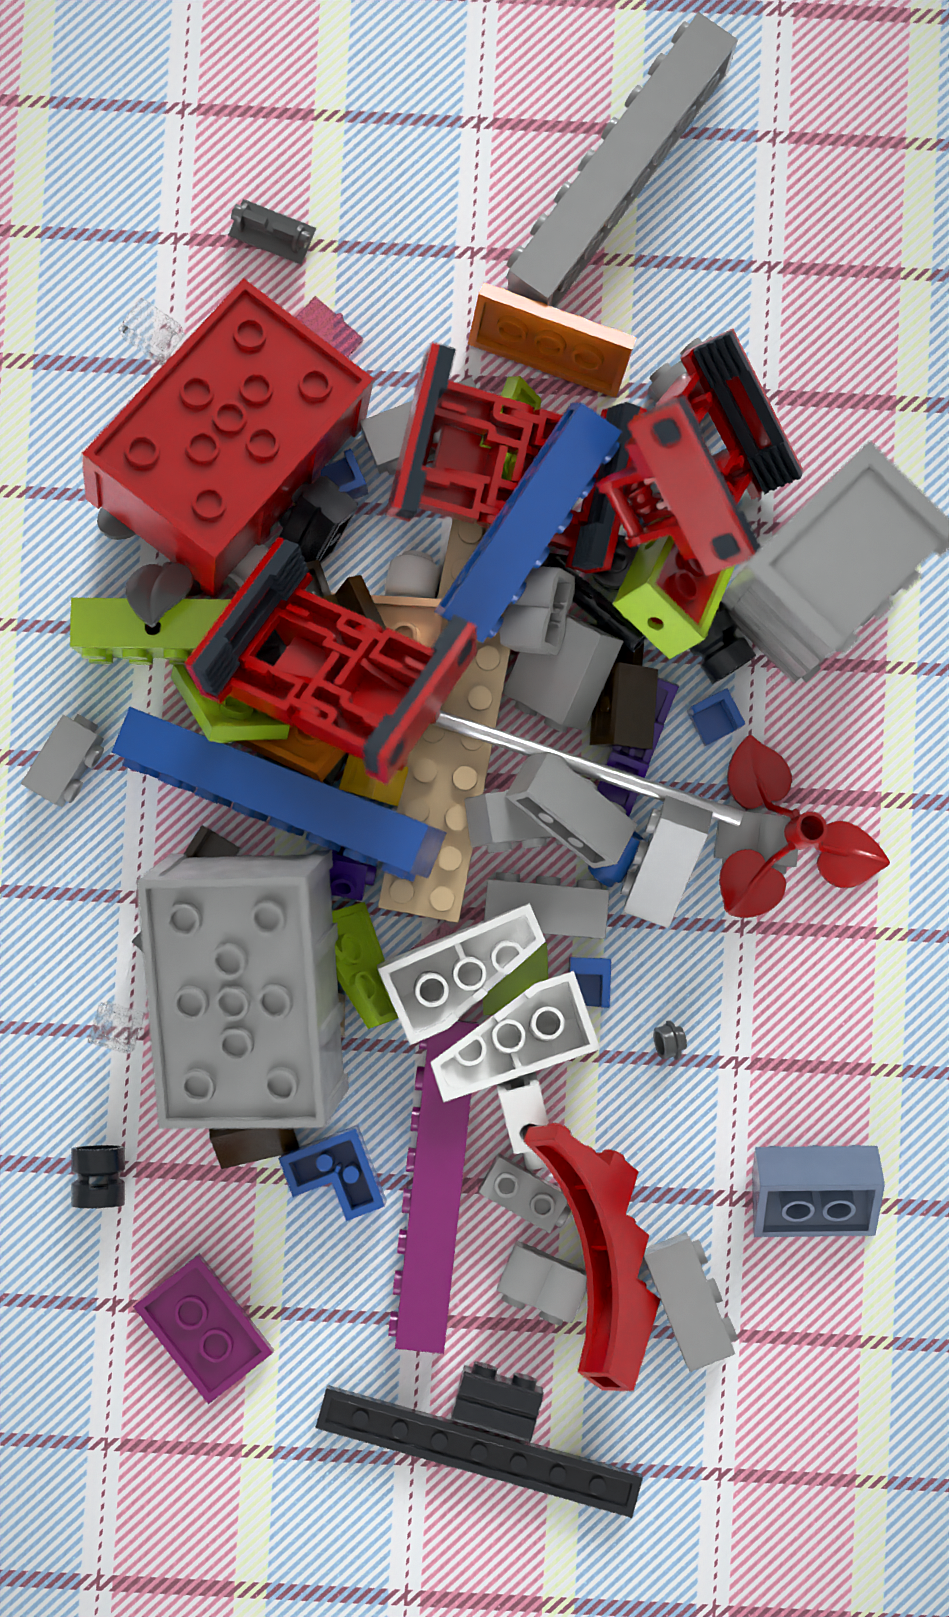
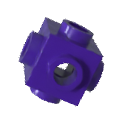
(350, 876)

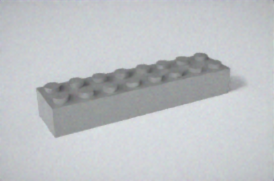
(622, 163)

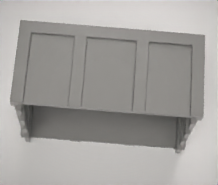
(836, 564)
(242, 991)

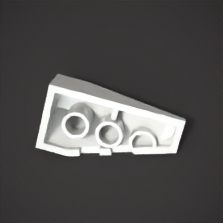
(451, 974)
(526, 1035)

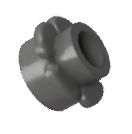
(669, 1040)

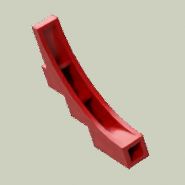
(613, 1248)

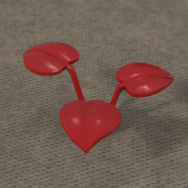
(748, 881)

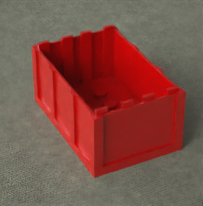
(226, 435)

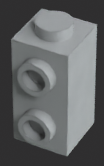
(64, 760)
(525, 1194)

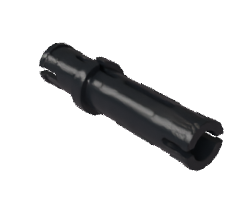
(602, 610)

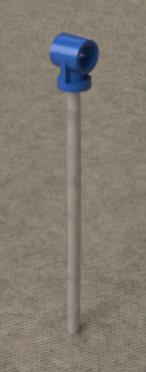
(586, 766)

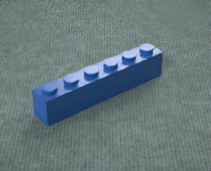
(530, 520)

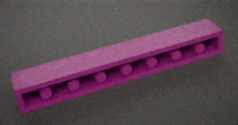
(431, 1205)

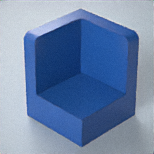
(347, 475)
(716, 717)
(593, 979)

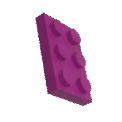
(204, 1328)

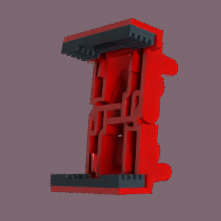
(467, 477)
(699, 487)
(370, 706)

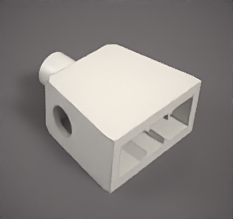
(523, 1105)

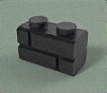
(317, 518)
(497, 1401)

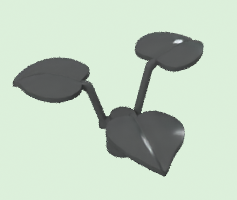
(152, 587)

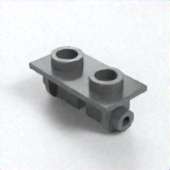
(271, 231)

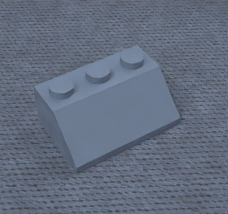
(816, 1191)

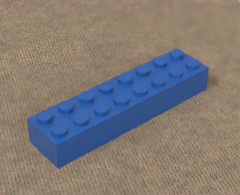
(289, 798)

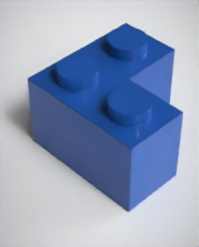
(339, 1161)

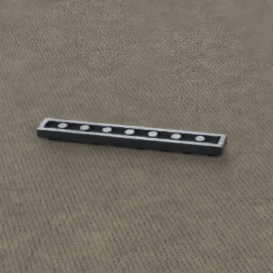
(479, 1451)

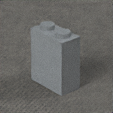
(566, 684)

